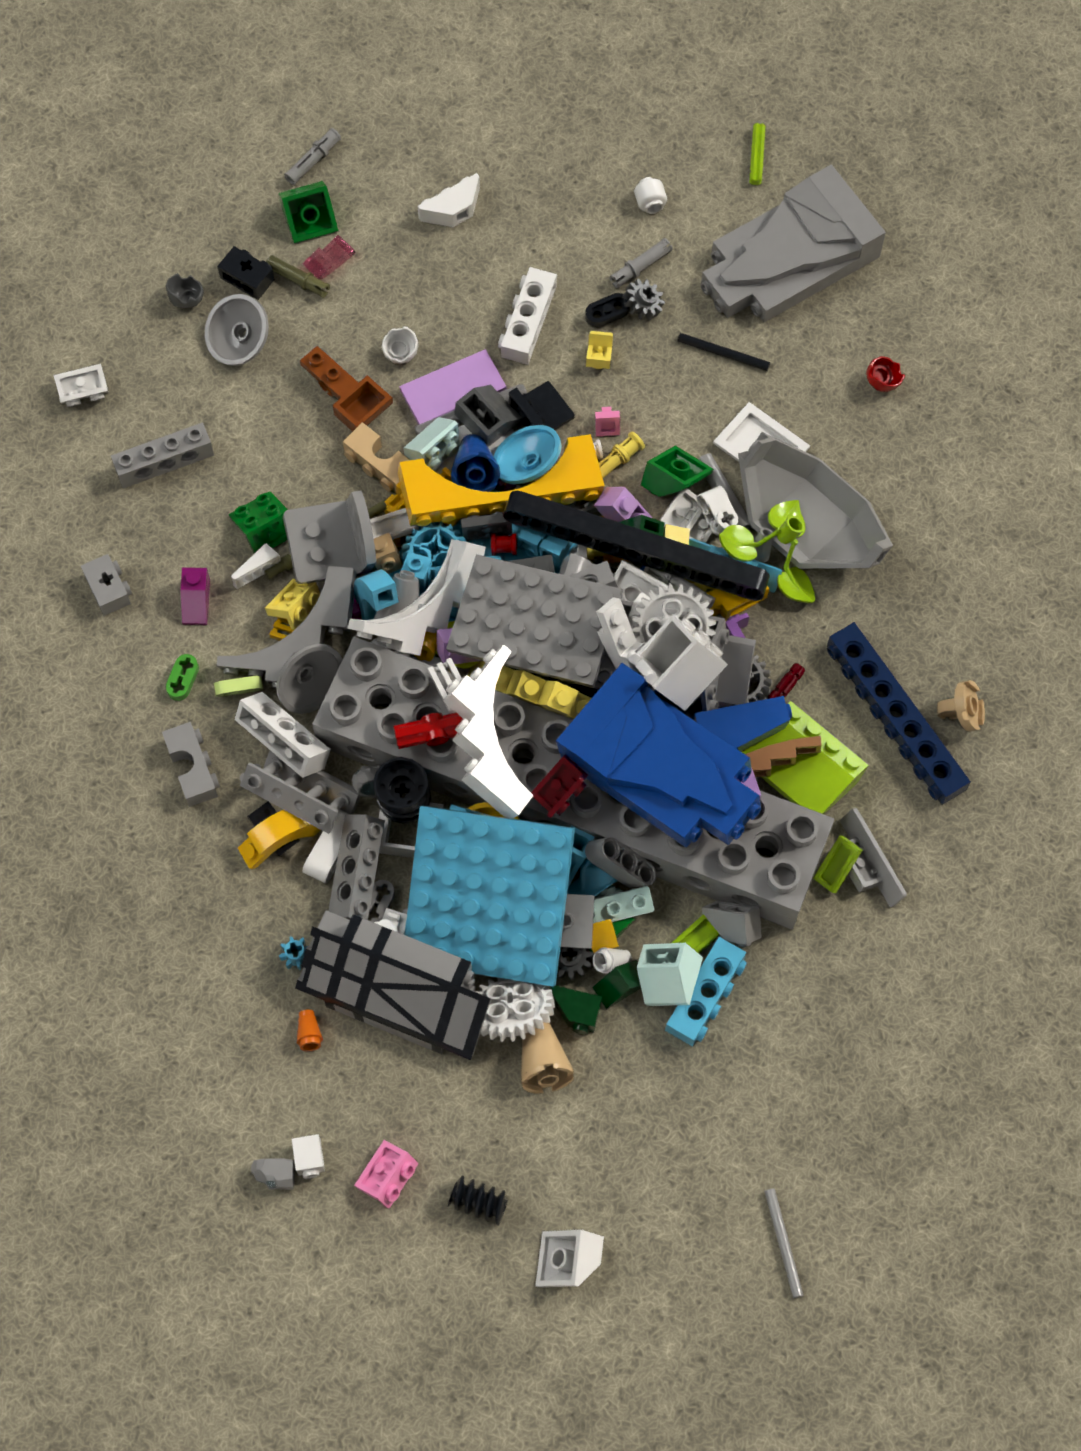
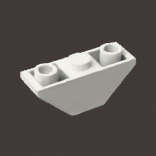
(452, 204)

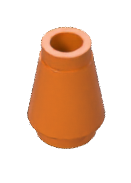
(308, 1033)

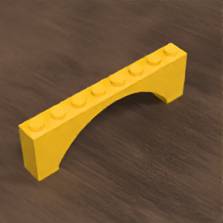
(436, 499)

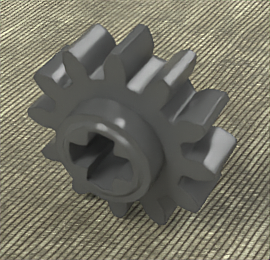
(643, 299)
(577, 963)

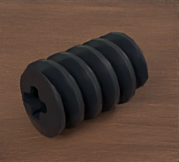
(478, 1200)

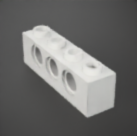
(535, 283)
(282, 734)

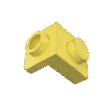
(599, 350)

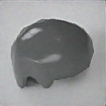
(184, 291)

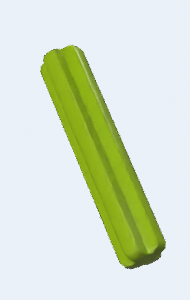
(757, 154)

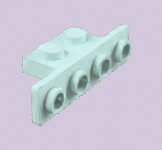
(620, 904)

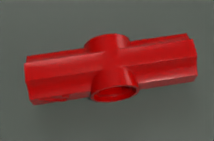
(429, 730)

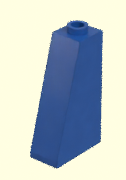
(747, 722)

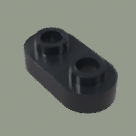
(605, 308)

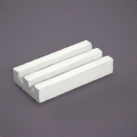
(441, 667)

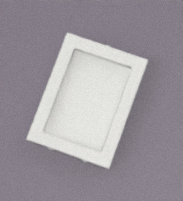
(748, 426)

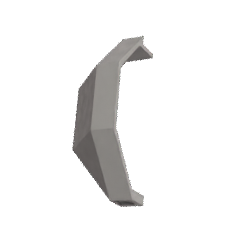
(838, 520)

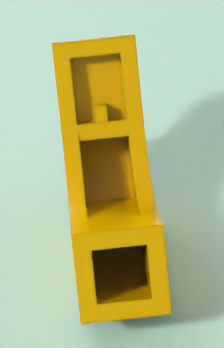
(272, 835)

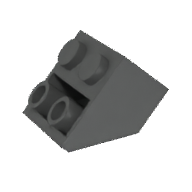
(486, 413)

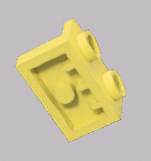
(294, 602)

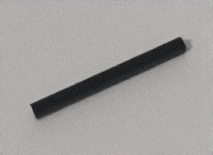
(723, 351)

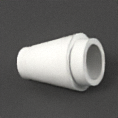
(607, 959)

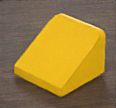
(604, 935)

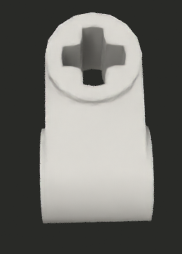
(716, 509)

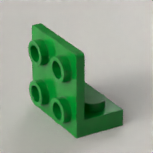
(261, 521)

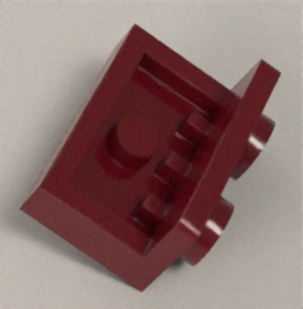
(558, 785)

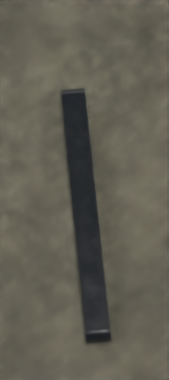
(636, 545)

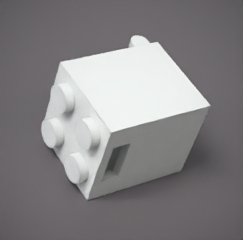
(679, 661)

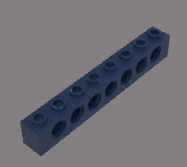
(853, 640)

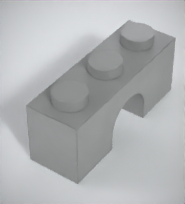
(198, 782)

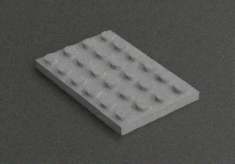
(537, 615)

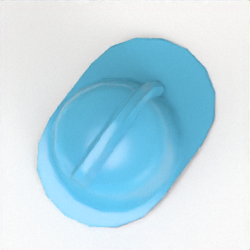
(591, 880)

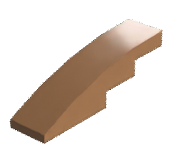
(782, 754)

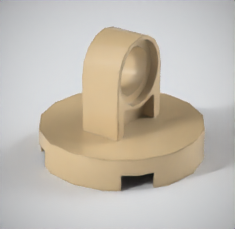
(964, 706)

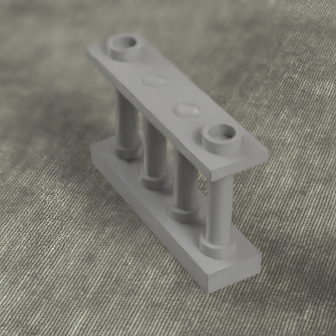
(295, 801)

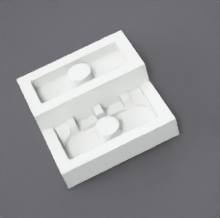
(685, 513)

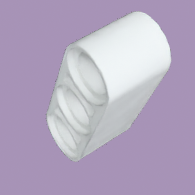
(324, 855)

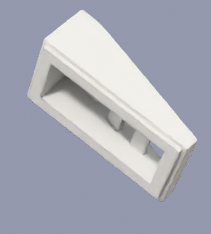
(255, 566)

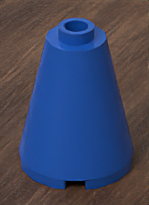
(475, 465)

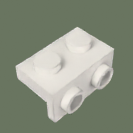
(81, 384)

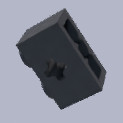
(246, 272)

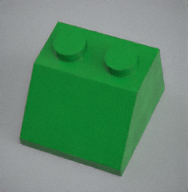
(308, 211)

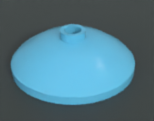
(528, 454)

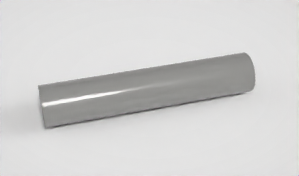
(718, 479)

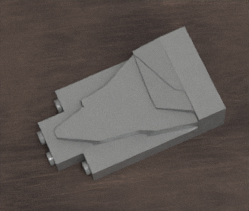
(793, 249)

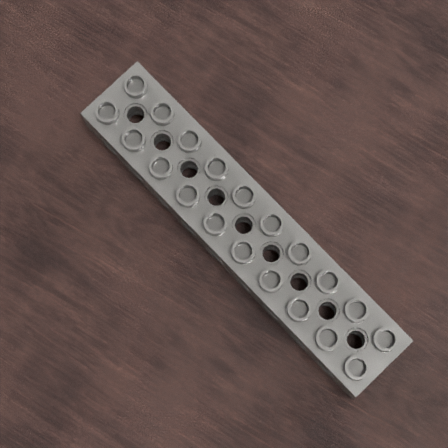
(523, 730)

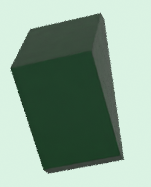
(618, 984)

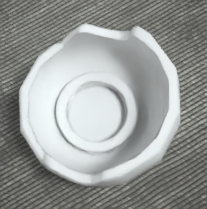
(400, 345)

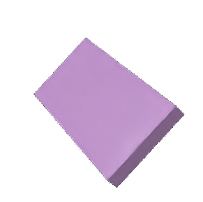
(439, 390)

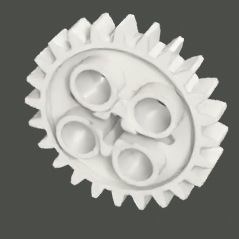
(655, 611)
(516, 1008)

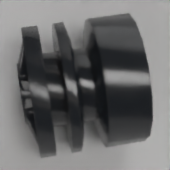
(393, 780)

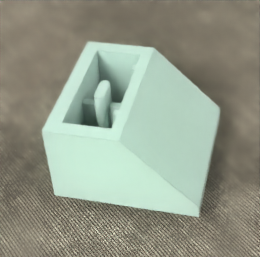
(435, 443)
(668, 973)

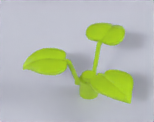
(789, 525)

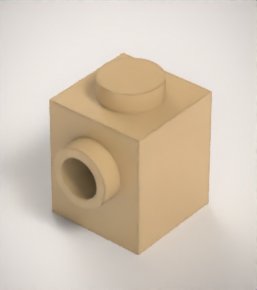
(387, 554)

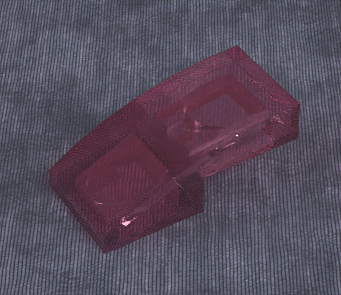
(325, 261)

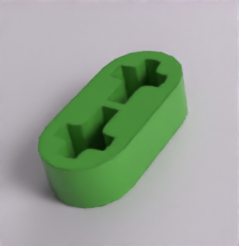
(177, 675)

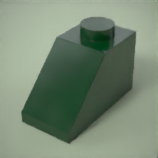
(577, 1008)

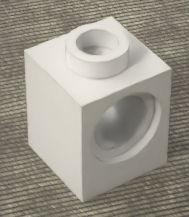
(308, 1156)

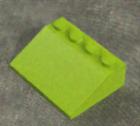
(817, 778)

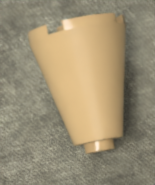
(544, 1062)

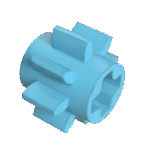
(288, 955)

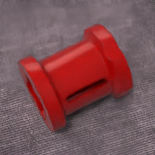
(504, 544)

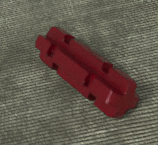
(788, 681)

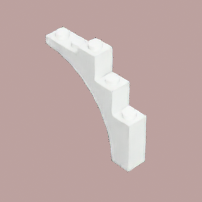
(431, 610)
(488, 770)

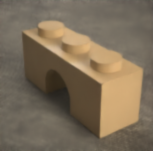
(362, 447)

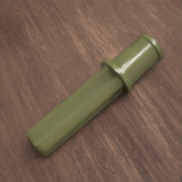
(304, 279)

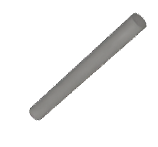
(783, 1242)

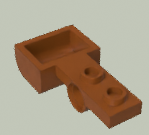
(357, 400)

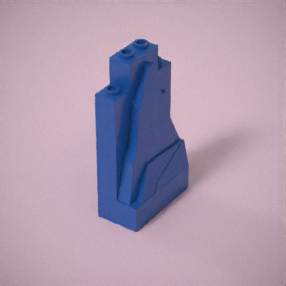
(660, 762)

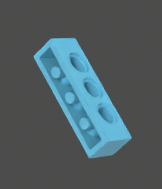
(721, 954)

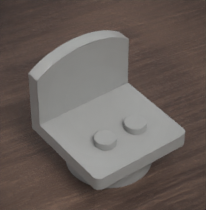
(330, 536)

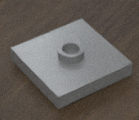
(578, 921)

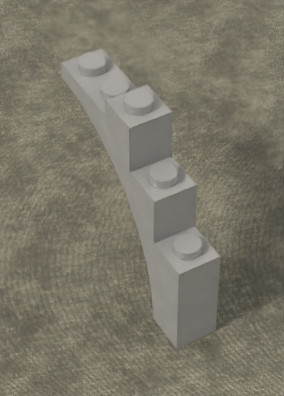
(329, 613)

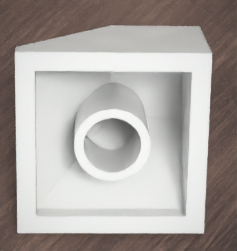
(567, 1257)

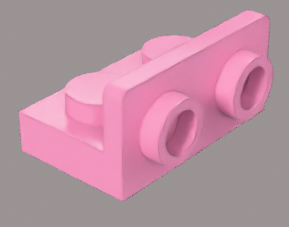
(387, 1173)

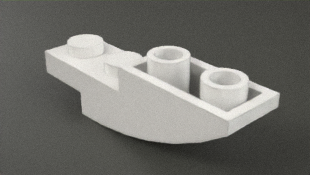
(617, 634)

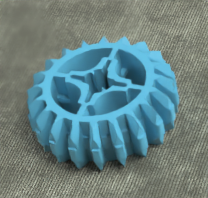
(428, 541)

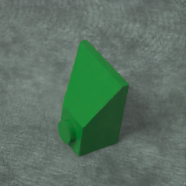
(673, 472)

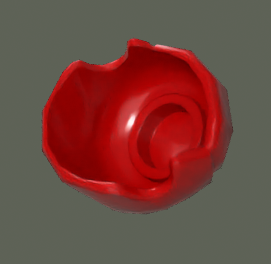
(884, 374)

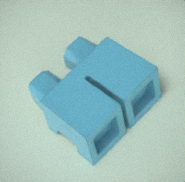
(543, 544)

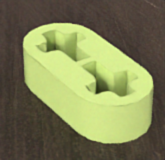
(238, 686)

